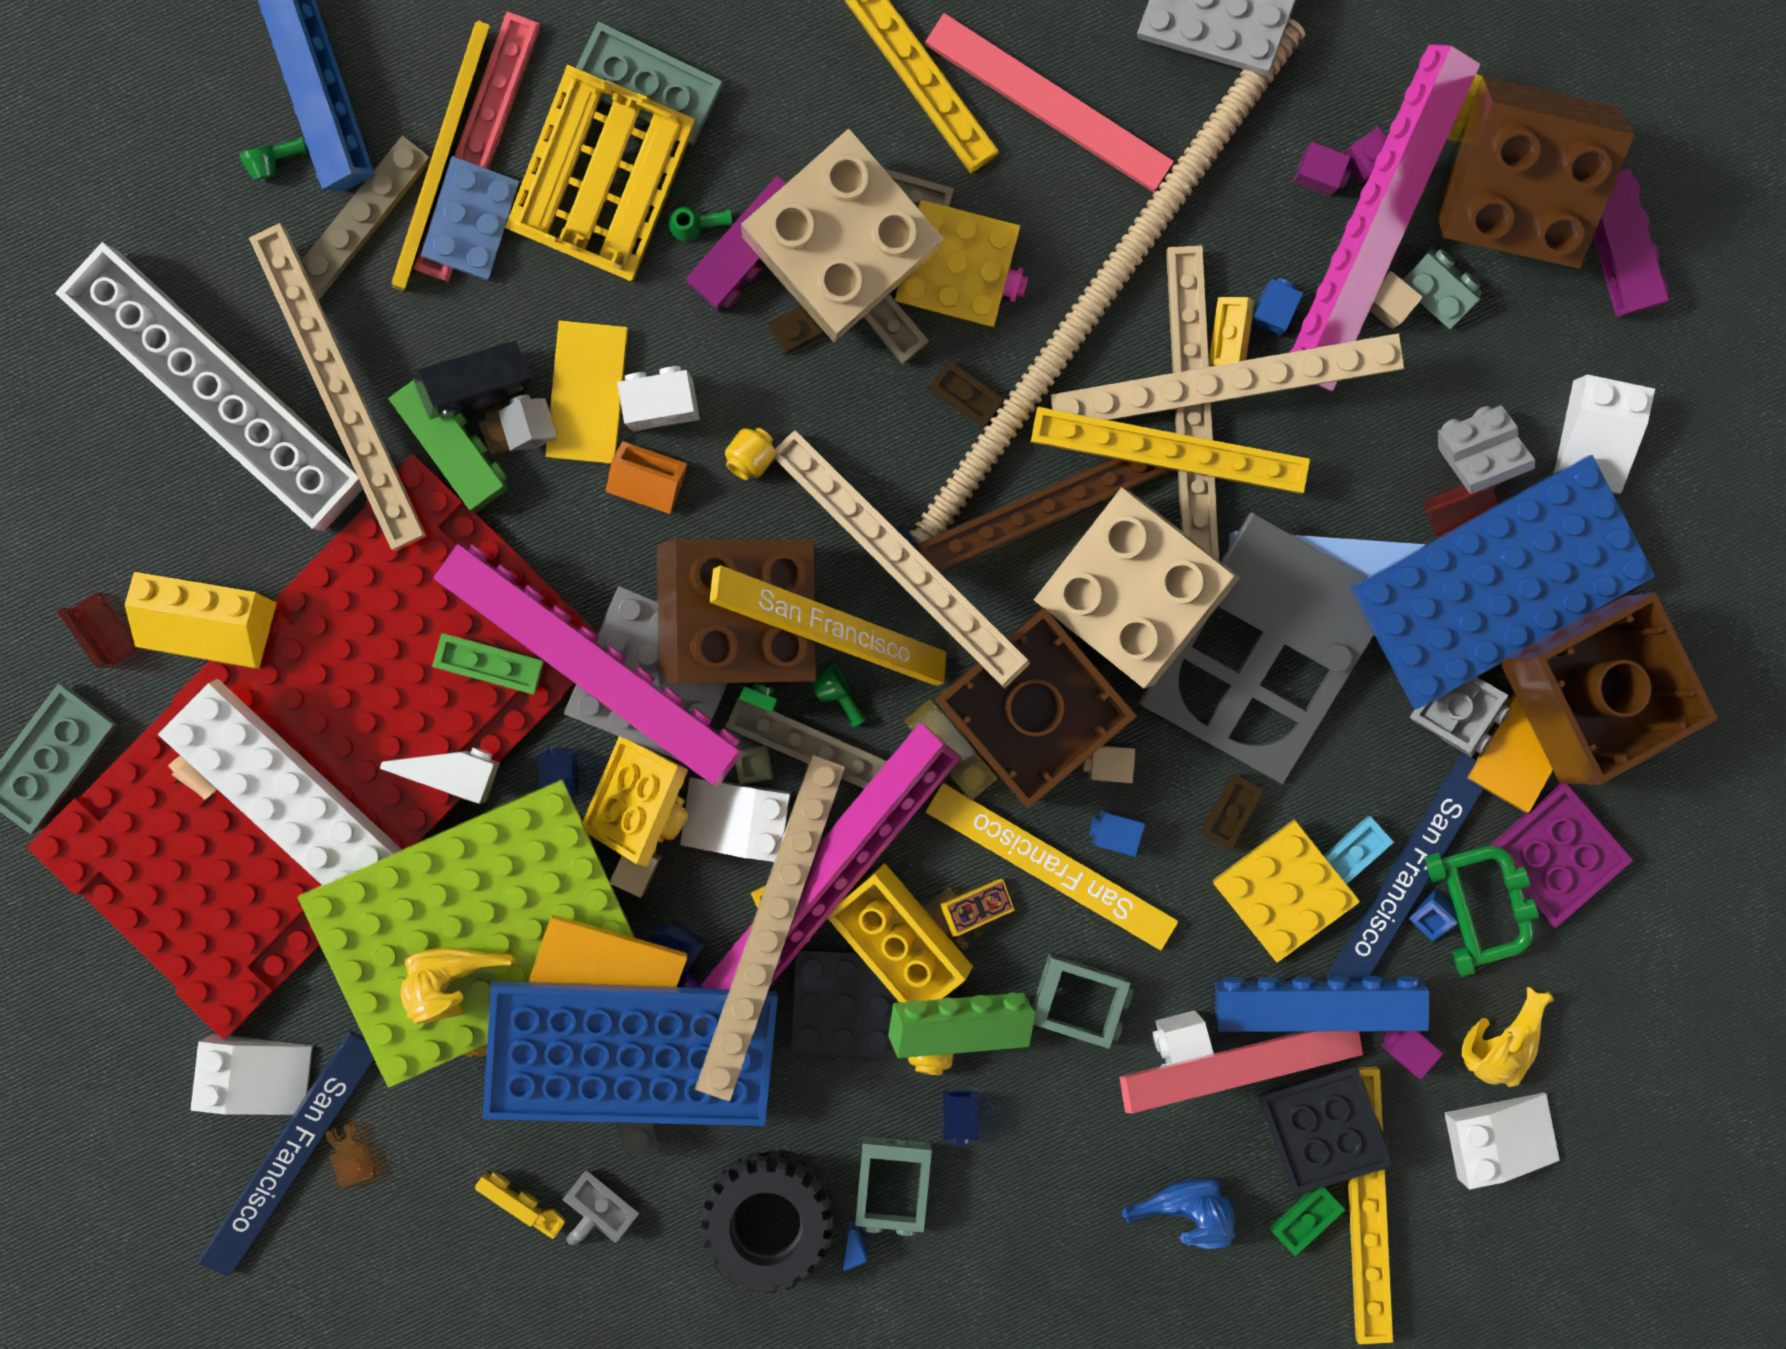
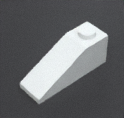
(457, 773)

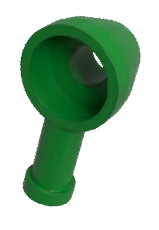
(261, 161)
(697, 222)
(833, 686)

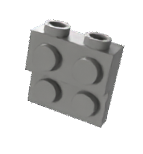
(1484, 449)
(1465, 715)

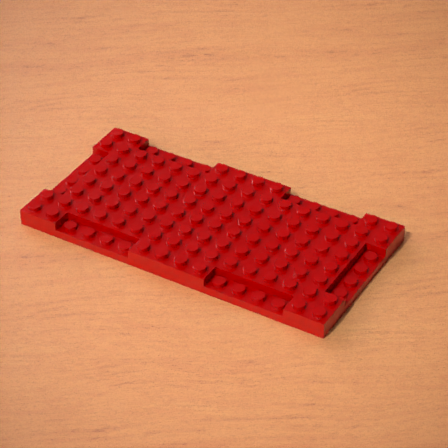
(347, 690)

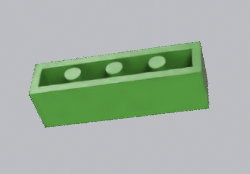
(453, 450)
(961, 1025)

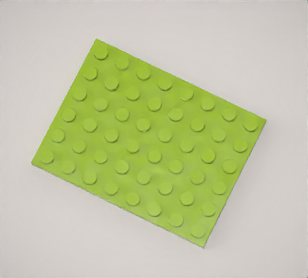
(466, 888)

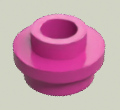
(1015, 284)

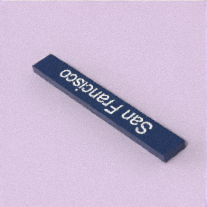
(1408, 874)
(287, 1155)

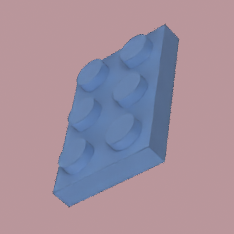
(469, 218)

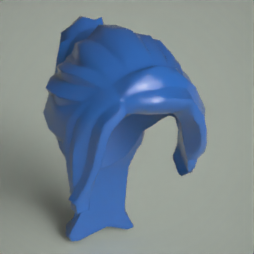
(1197, 1201)

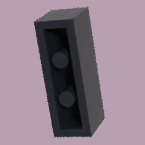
(472, 380)

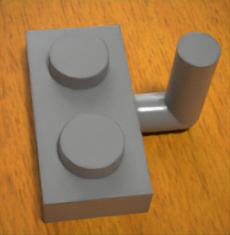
(599, 1209)

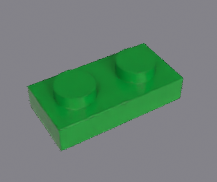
(760, 696)
(1307, 1219)

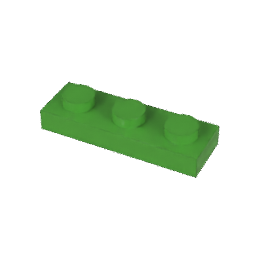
(488, 663)

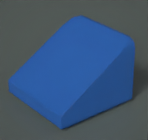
(1434, 915)
(856, 1250)

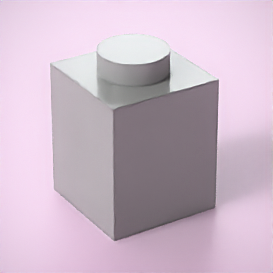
(527, 423)

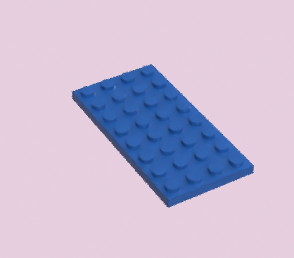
(1502, 581)
(616, 1055)

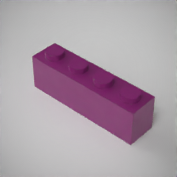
(1627, 251)
(730, 260)

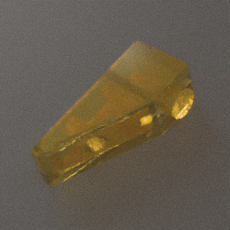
(970, 771)

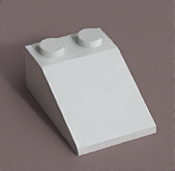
(1605, 421)
(735, 819)
(250, 1076)
(1501, 1140)

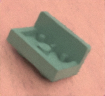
(1443, 287)

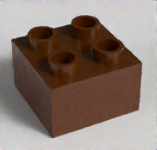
(1532, 172)
(719, 645)
(1609, 690)
(1044, 718)

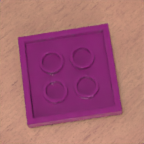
(1563, 853)

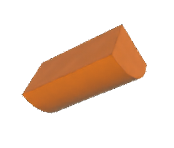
(645, 477)

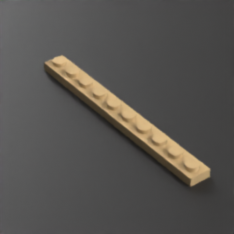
(1189, 353)
(1235, 379)
(337, 387)
(901, 560)
(769, 929)

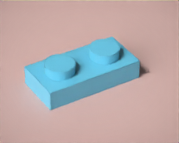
(1358, 849)

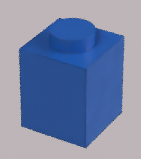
(1276, 306)
(1116, 833)

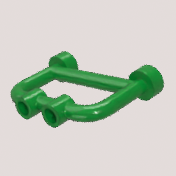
(1514, 880)

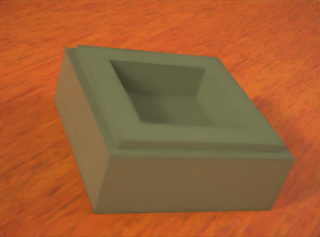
(754, 765)

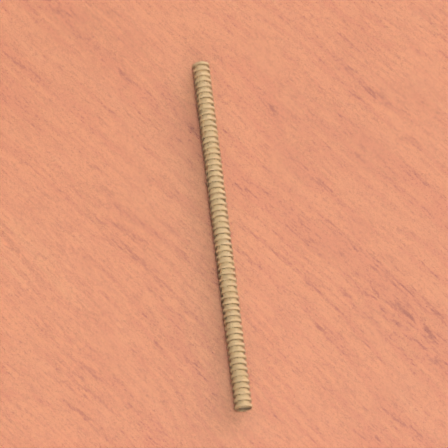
(1102, 289)

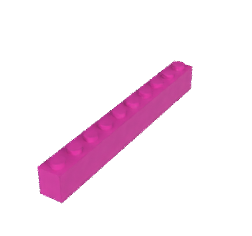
(1388, 199)
(589, 664)
(856, 842)

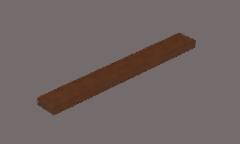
(1034, 512)

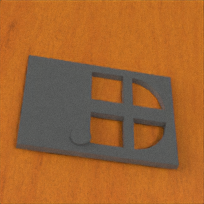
(1295, 601)

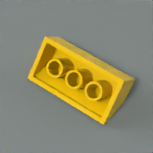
(199, 619)
(899, 939)

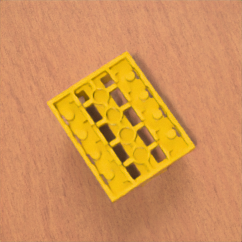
(561, 155)

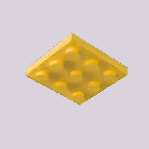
(967, 270)
(633, 800)
(1285, 891)

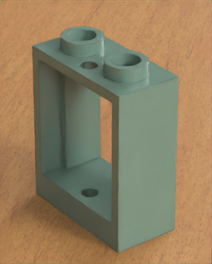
(1047, 989)
(899, 1151)

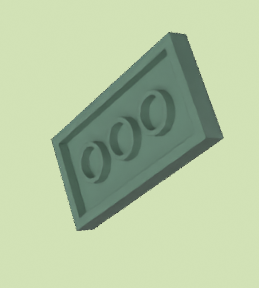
(651, 74)
(50, 756)

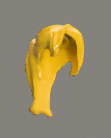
(432, 973)
(1511, 1054)

